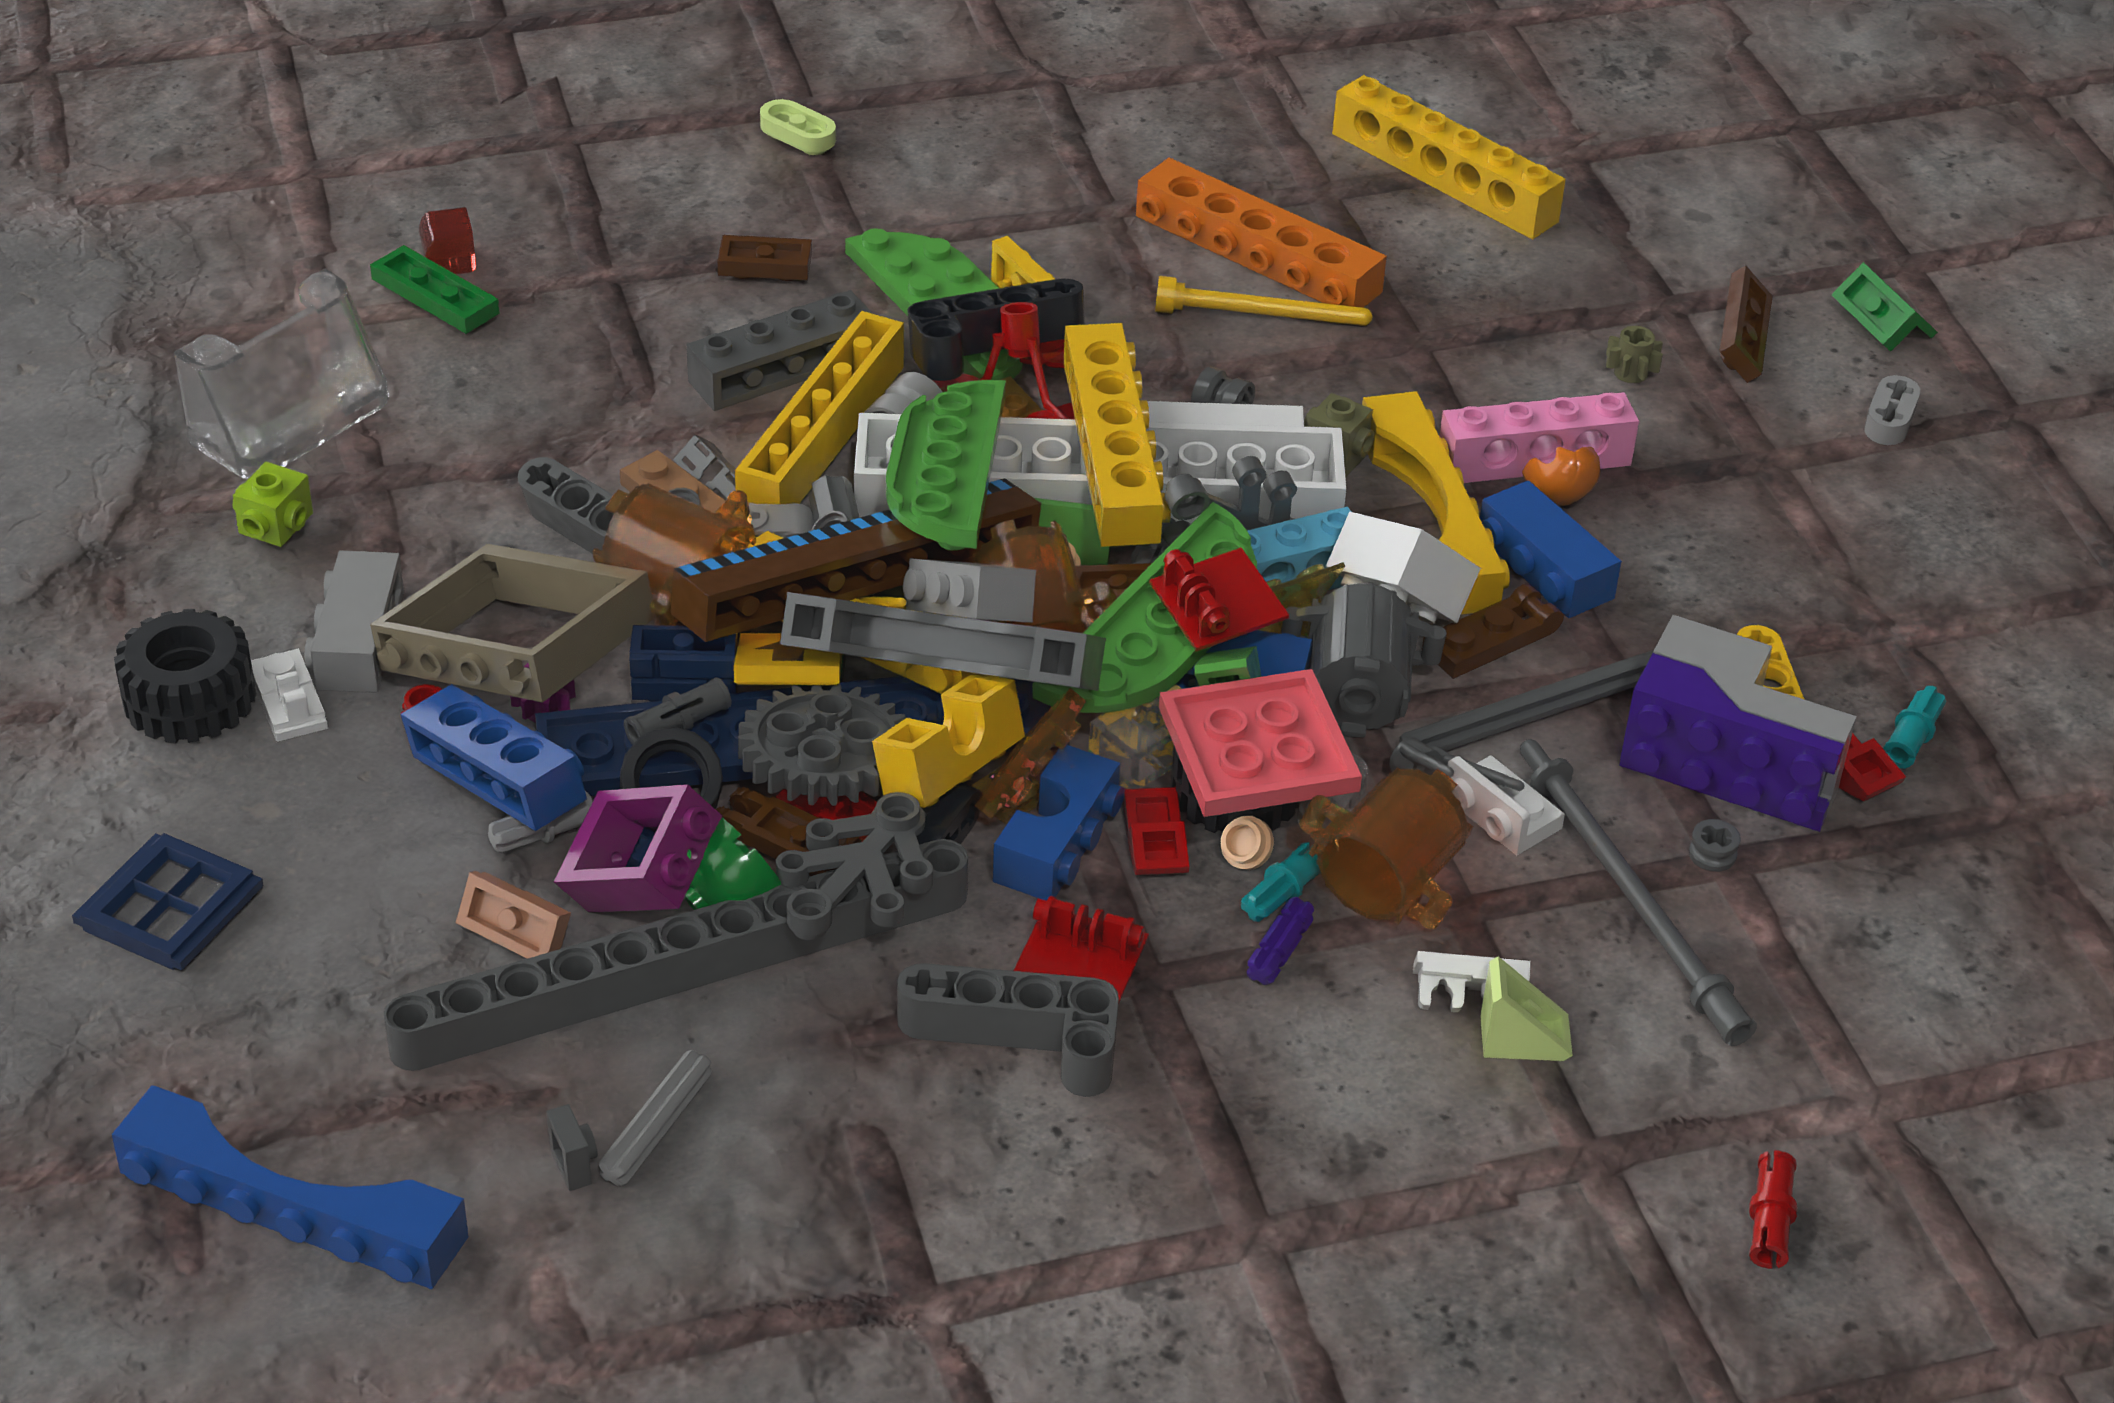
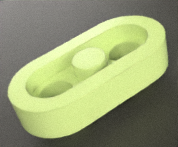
(798, 126)

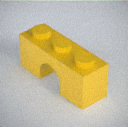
(933, 758)

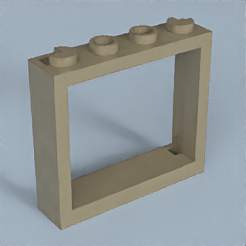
(607, 598)

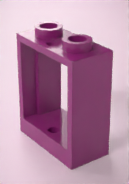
(597, 859)

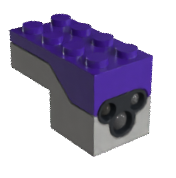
(1717, 730)

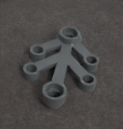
(1189, 498)
(895, 820)

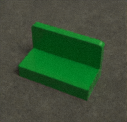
(1879, 307)

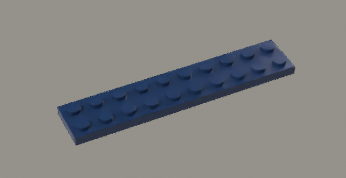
(601, 740)

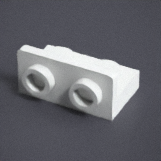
(1506, 815)

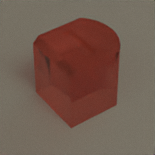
(448, 239)

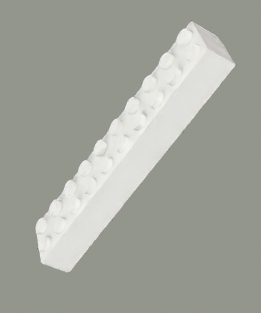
(1048, 460)

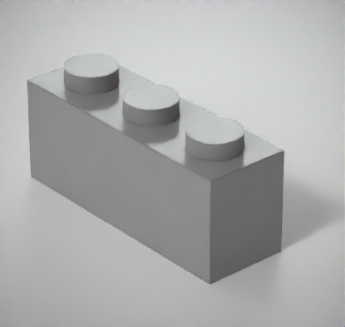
(970, 590)
(355, 596)

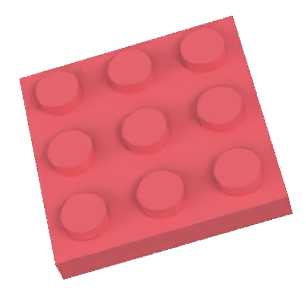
(1259, 742)

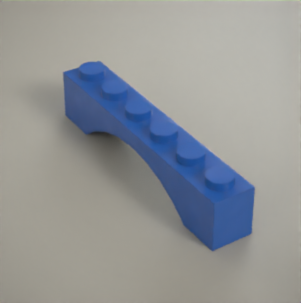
(390, 1226)

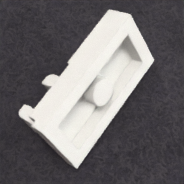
(288, 695)
(1456, 973)

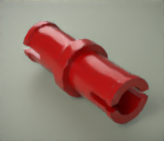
(1773, 1209)

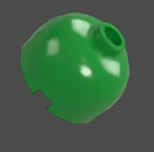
(729, 871)

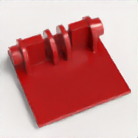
(1216, 597)
(1082, 945)

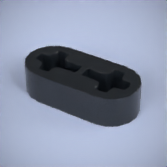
(952, 815)

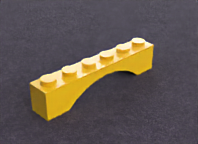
(1416, 454)

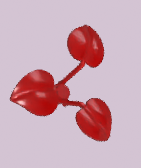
(1022, 340)

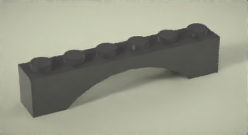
(943, 641)

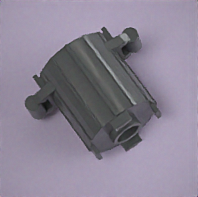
(1365, 652)

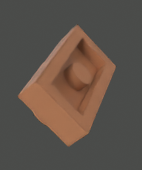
(511, 916)

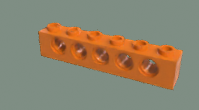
(1260, 235)

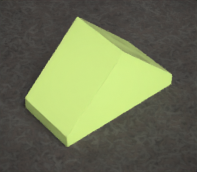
(1521, 1019)

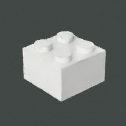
(1408, 561)

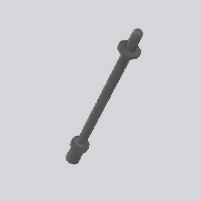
(1711, 992)

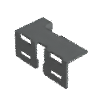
(702, 462)

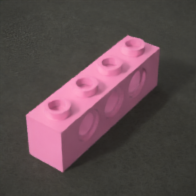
(1502, 438)

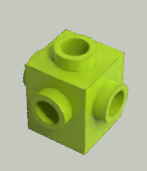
(273, 504)

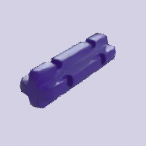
(1280, 941)

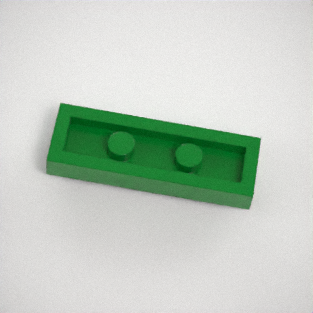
(435, 289)

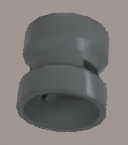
(1216, 387)

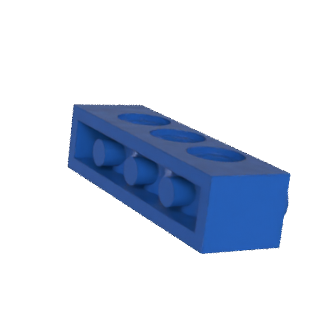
(495, 756)

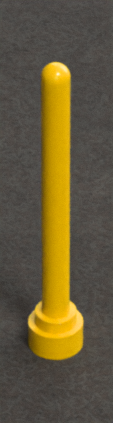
(1174, 296)

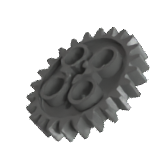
(816, 742)

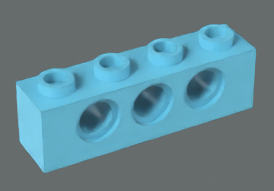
(1297, 544)

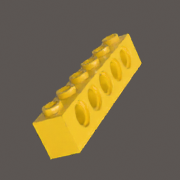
(1448, 156)
(1114, 435)

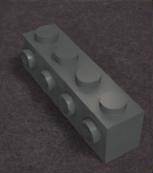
(769, 351)

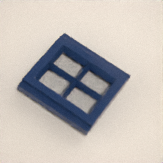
(168, 901)

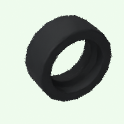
(679, 741)

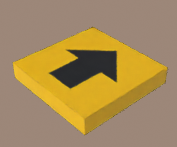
(765, 661)

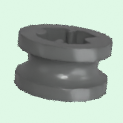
(1714, 845)

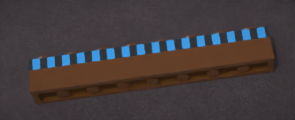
(831, 562)

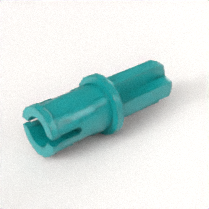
(1915, 726)
(1281, 883)

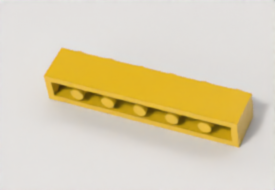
(823, 412)

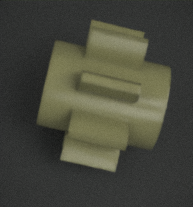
(1634, 354)

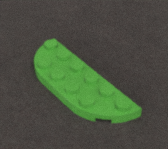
(922, 269)
(945, 462)
(1143, 642)

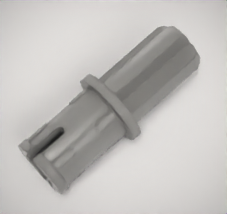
(511, 833)

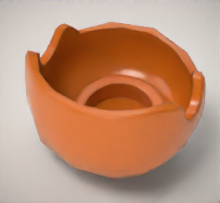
(1567, 476)

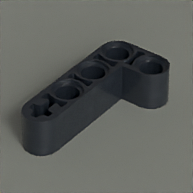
(965, 324)

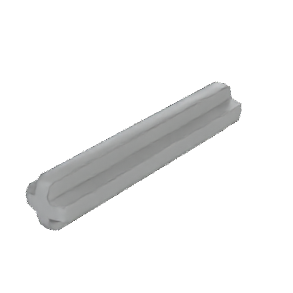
(655, 1118)

